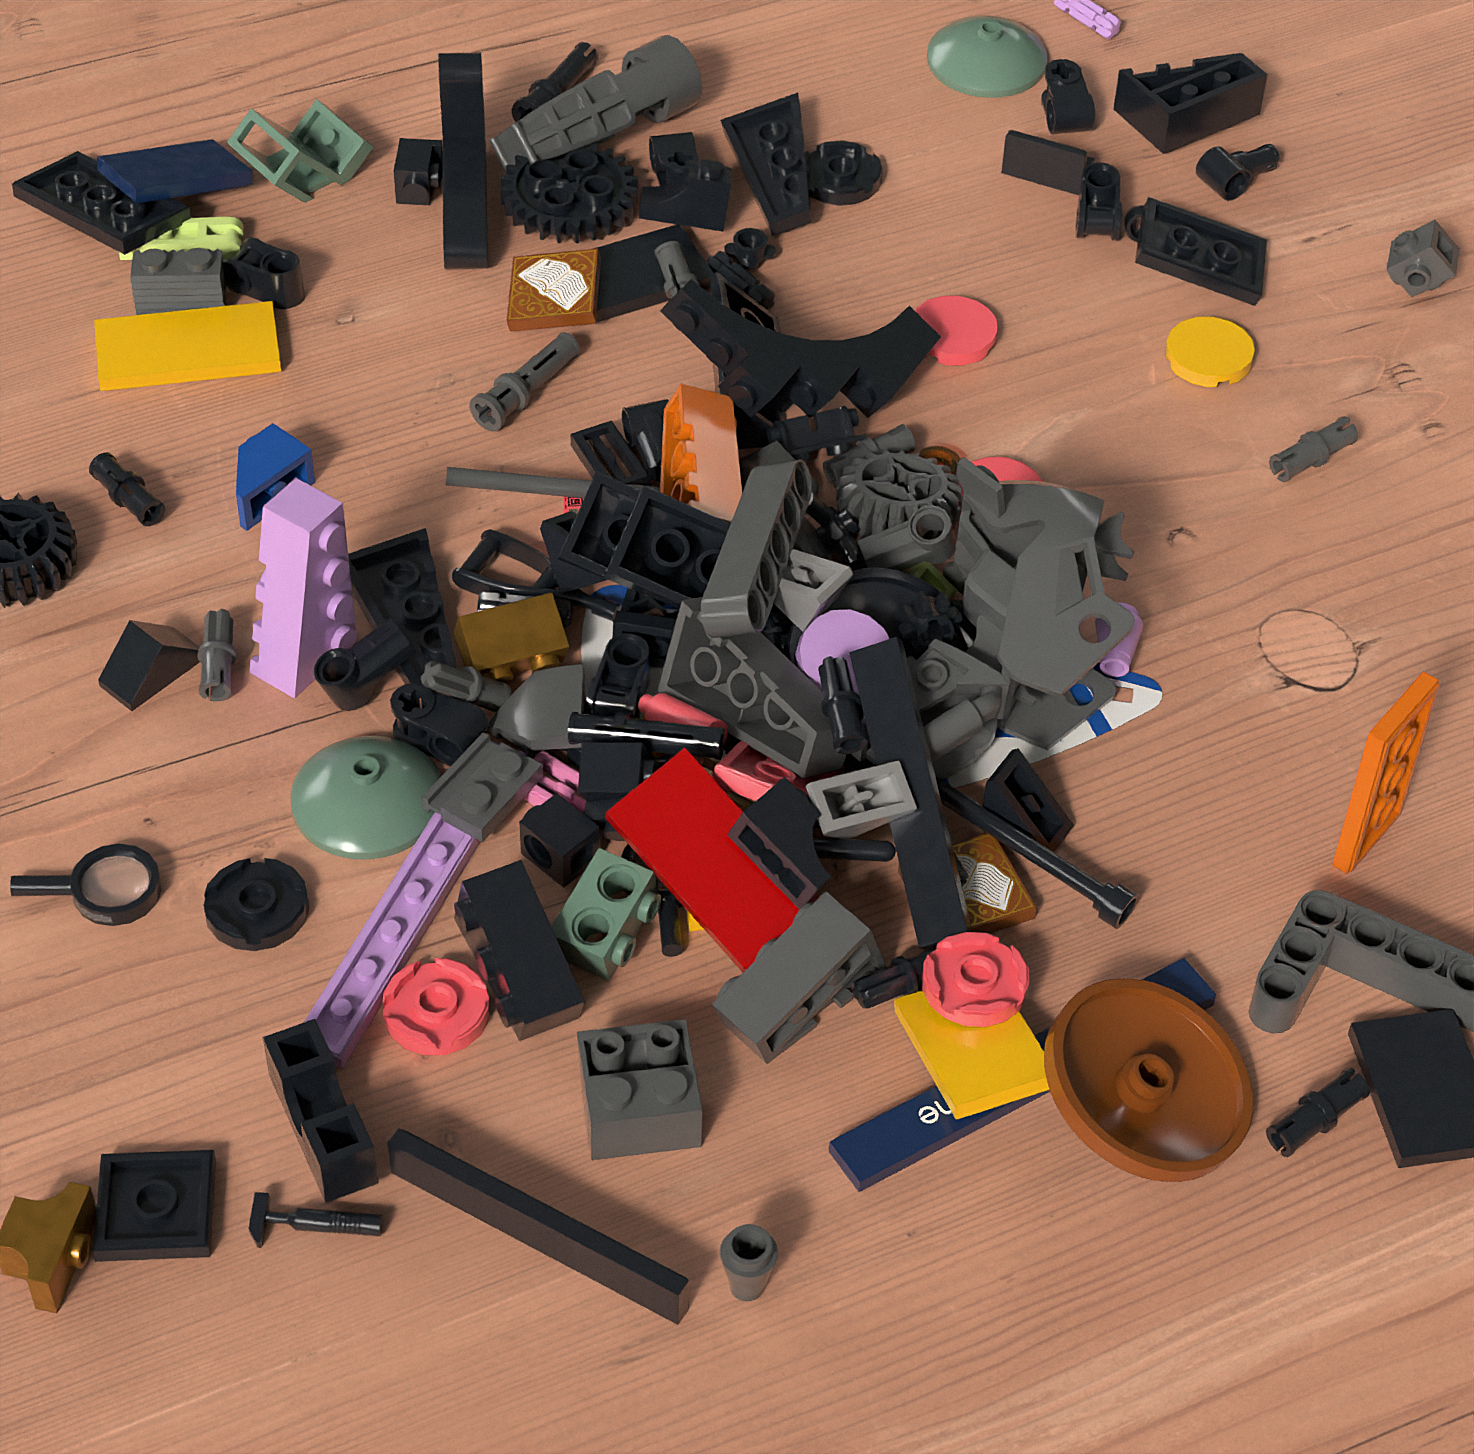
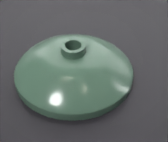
(987, 56)
(363, 797)

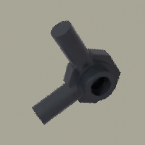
(837, 531)

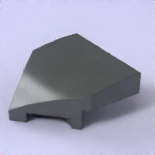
(541, 710)

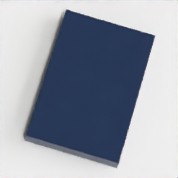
(174, 170)

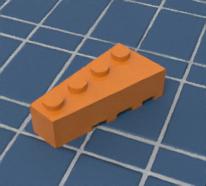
(701, 452)

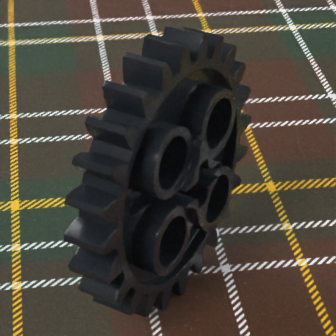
(570, 193)

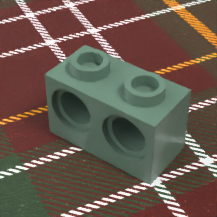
(593, 911)

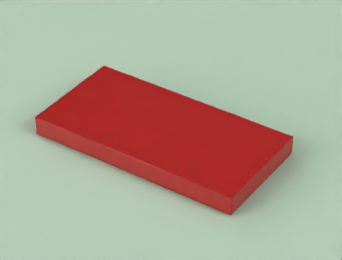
(680, 831)

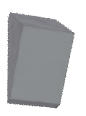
(810, 587)
(861, 800)

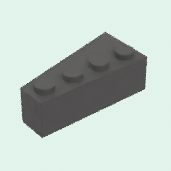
(752, 691)

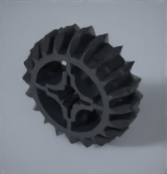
(34, 548)

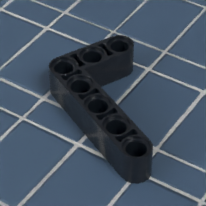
(463, 161)

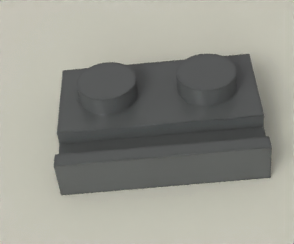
(482, 787)

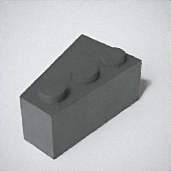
(798, 977)

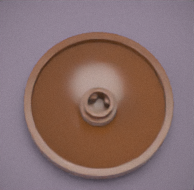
(1148, 1080)

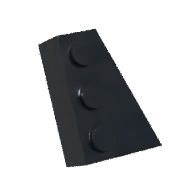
(1190, 101)
(517, 951)

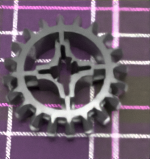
(891, 486)

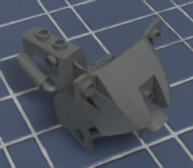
(1022, 587)

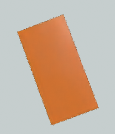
(1385, 772)

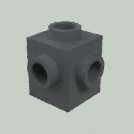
(1422, 258)

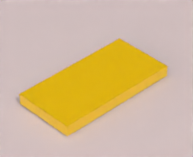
(186, 346)

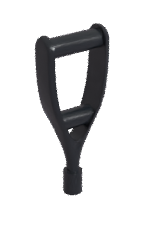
(492, 541)

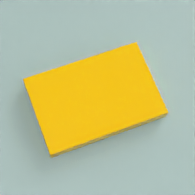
(972, 1063)

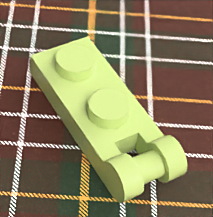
(204, 232)

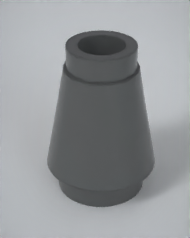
(748, 1260)

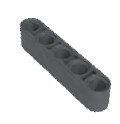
(756, 549)

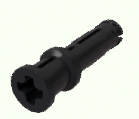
(557, 82)

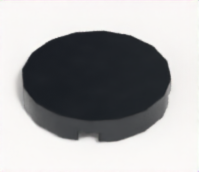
(842, 173)
(256, 904)

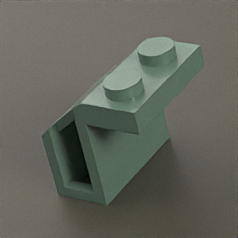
(314, 154)

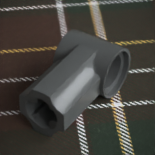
(903, 544)

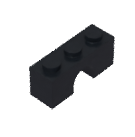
(324, 1125)

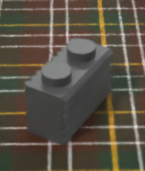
(177, 280)

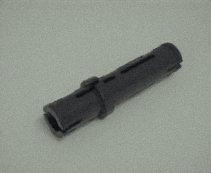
(655, 736)

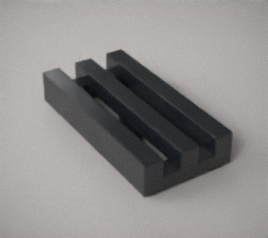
(591, 462)

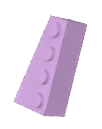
(302, 588)

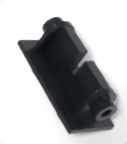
(832, 432)

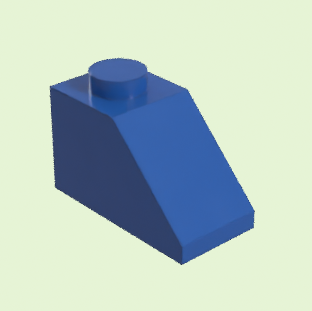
(266, 467)

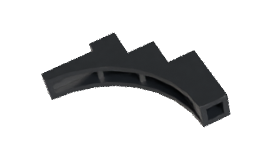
(808, 371)

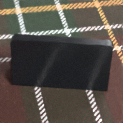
(1044, 161)

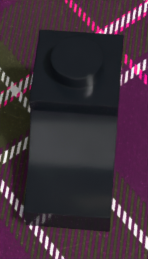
(693, 199)
(779, 840)

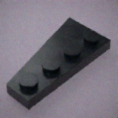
(773, 160)
(401, 584)

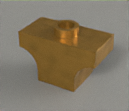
(48, 1242)

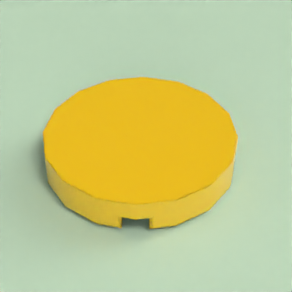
(1209, 351)

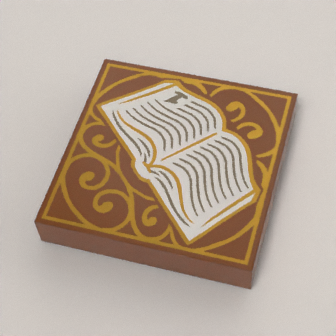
(554, 290)
(993, 889)

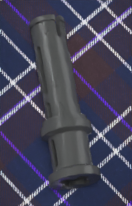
(513, 390)

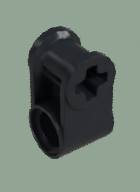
(1067, 99)
(671, 155)
(1099, 202)
(265, 274)
(620, 678)
(441, 727)

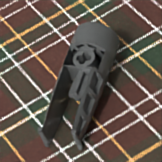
(654, 82)

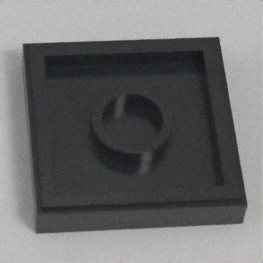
(154, 1205)

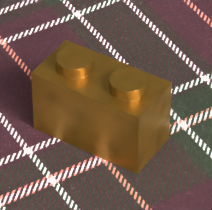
(513, 638)

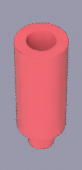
(670, 709)

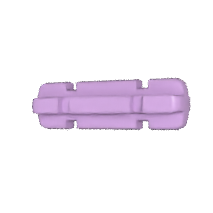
(1091, 16)

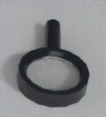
(107, 885)

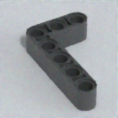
(1365, 947)

